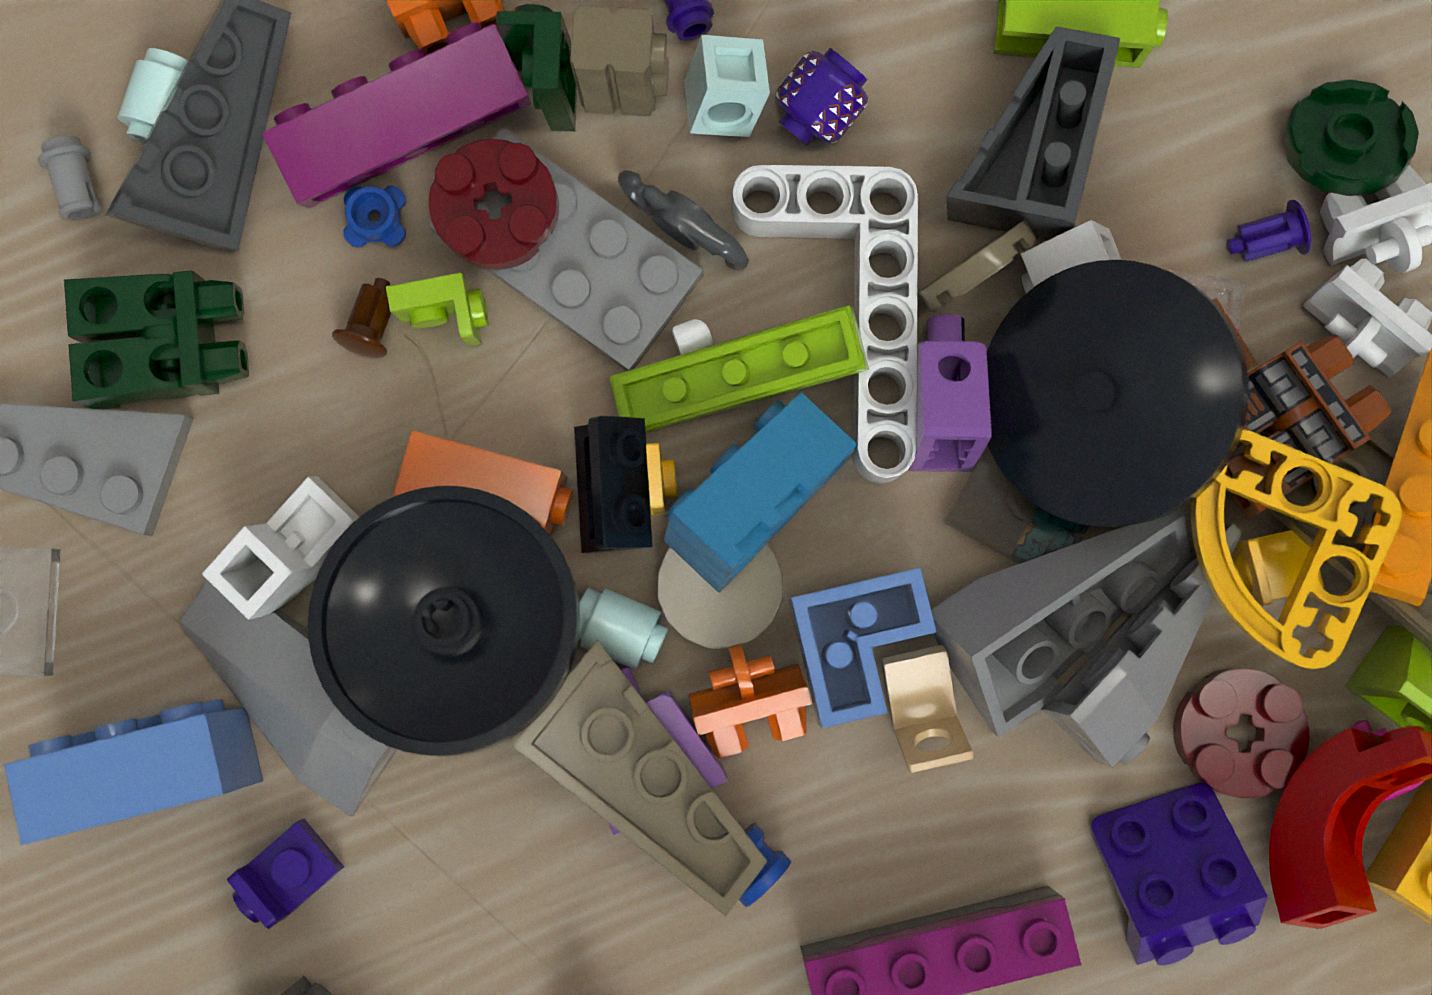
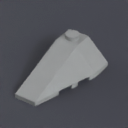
(1033, 620)
(276, 682)
(1127, 683)

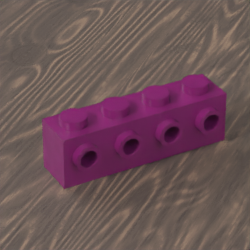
(396, 115)

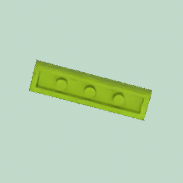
(742, 370)

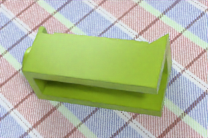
(1027, 24)

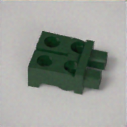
(151, 337)

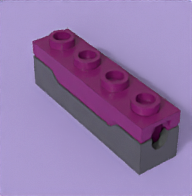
(949, 949)

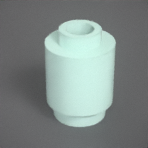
(149, 90)
(622, 627)

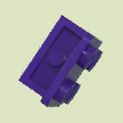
(1179, 874)

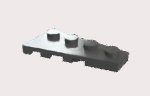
(208, 138)

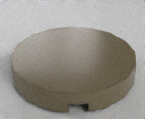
(978, 266)
(725, 617)

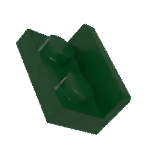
(542, 51)

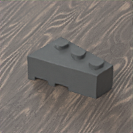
(1043, 141)

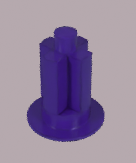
(1273, 234)

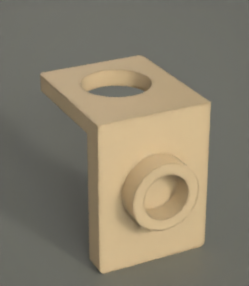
(924, 707)

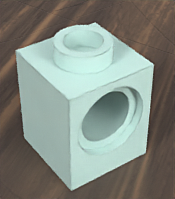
(726, 86)

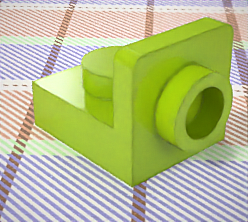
(430, 301)

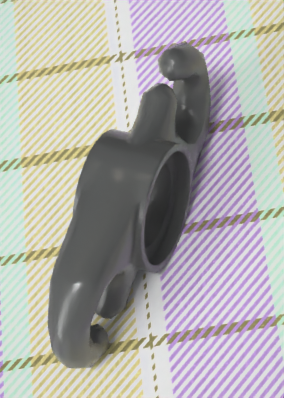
(683, 220)

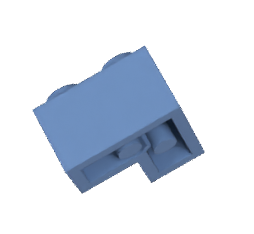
(838, 636)

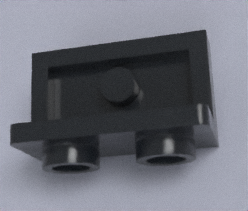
(613, 484)

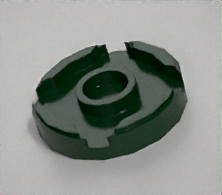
(1350, 138)

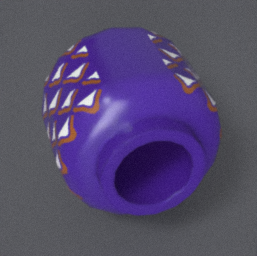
(821, 97)

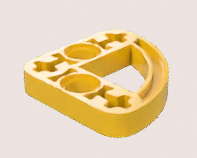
(1328, 514)

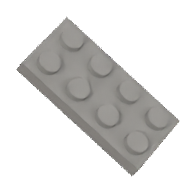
(599, 270)

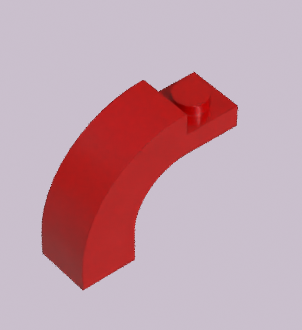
(1323, 820)

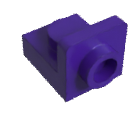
(283, 875)

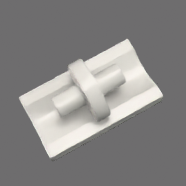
(1383, 230)
(1370, 323)

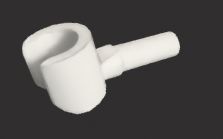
(692, 336)

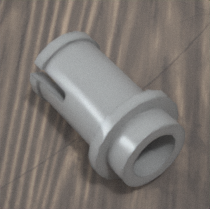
(70, 177)

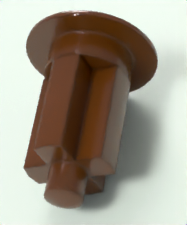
(367, 321)

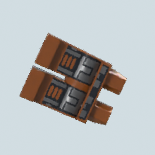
(1306, 412)

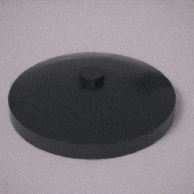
(1115, 393)
(443, 621)

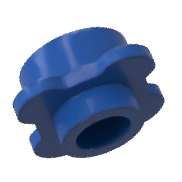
(361, 203)

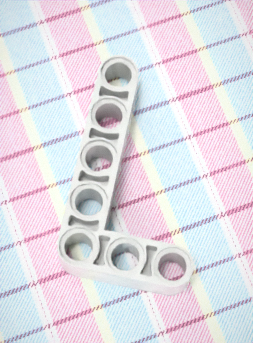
(872, 294)

